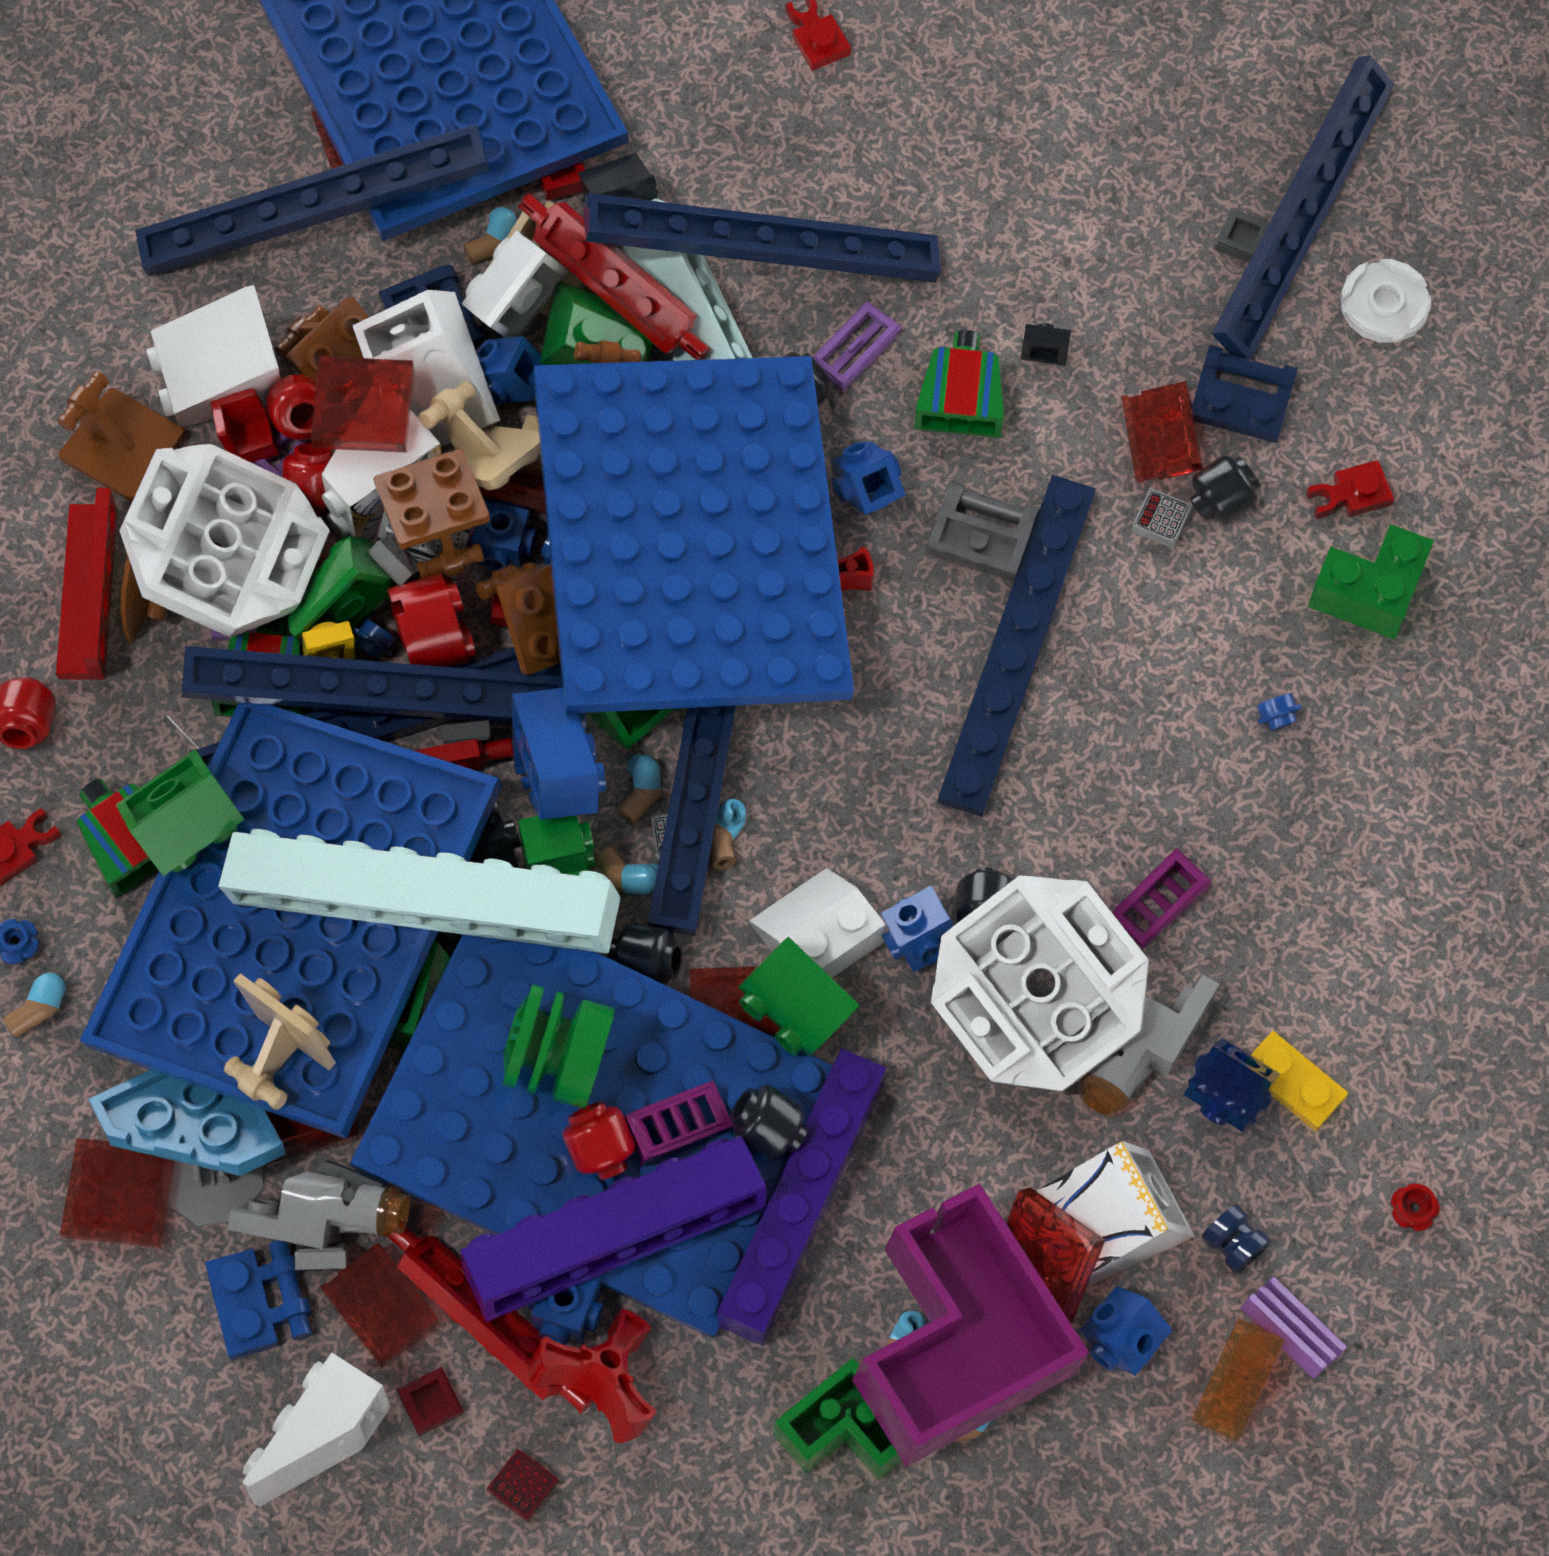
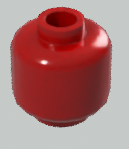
(292, 406)
(306, 469)
(25, 712)
(599, 1140)

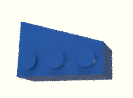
(555, 755)

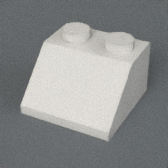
(514, 286)
(825, 920)

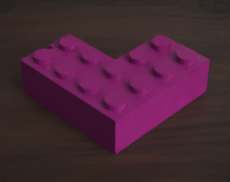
(989, 1335)

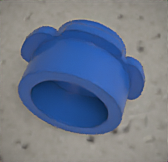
(374, 639)
(1278, 711)
(27, 945)

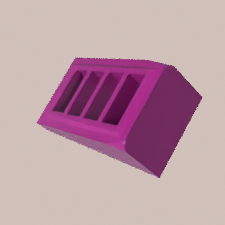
(1199, 885)
(645, 1148)

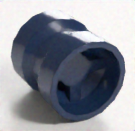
(1244, 1247)

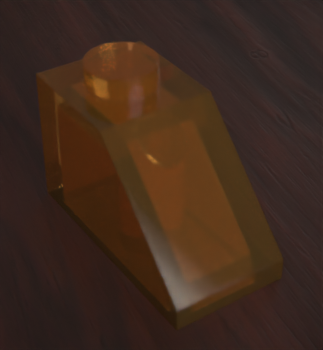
(1237, 1380)

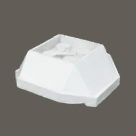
(257, 518)
(1031, 930)

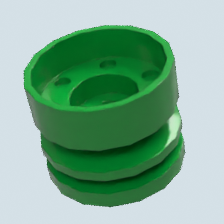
(557, 1046)

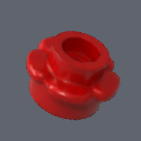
(1419, 1195)

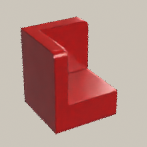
(245, 426)

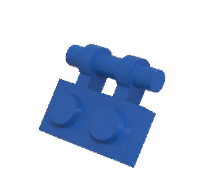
(243, 1304)

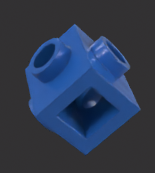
(509, 368)
(867, 477)
(506, 535)
(916, 928)
(573, 1320)
(1125, 1331)

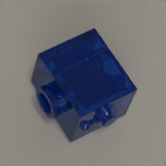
(1231, 1085)

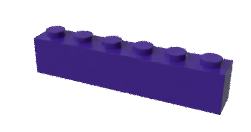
(801, 1197)
(613, 1227)

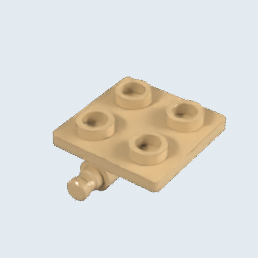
(490, 452)
(287, 1032)

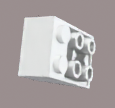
(436, 338)
(320, 1431)

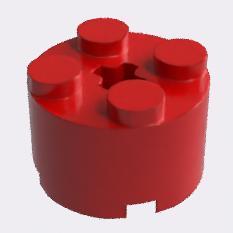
(428, 622)

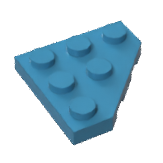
(186, 1124)

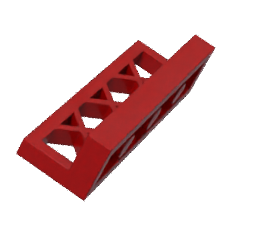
(87, 589)

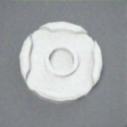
(1381, 313)

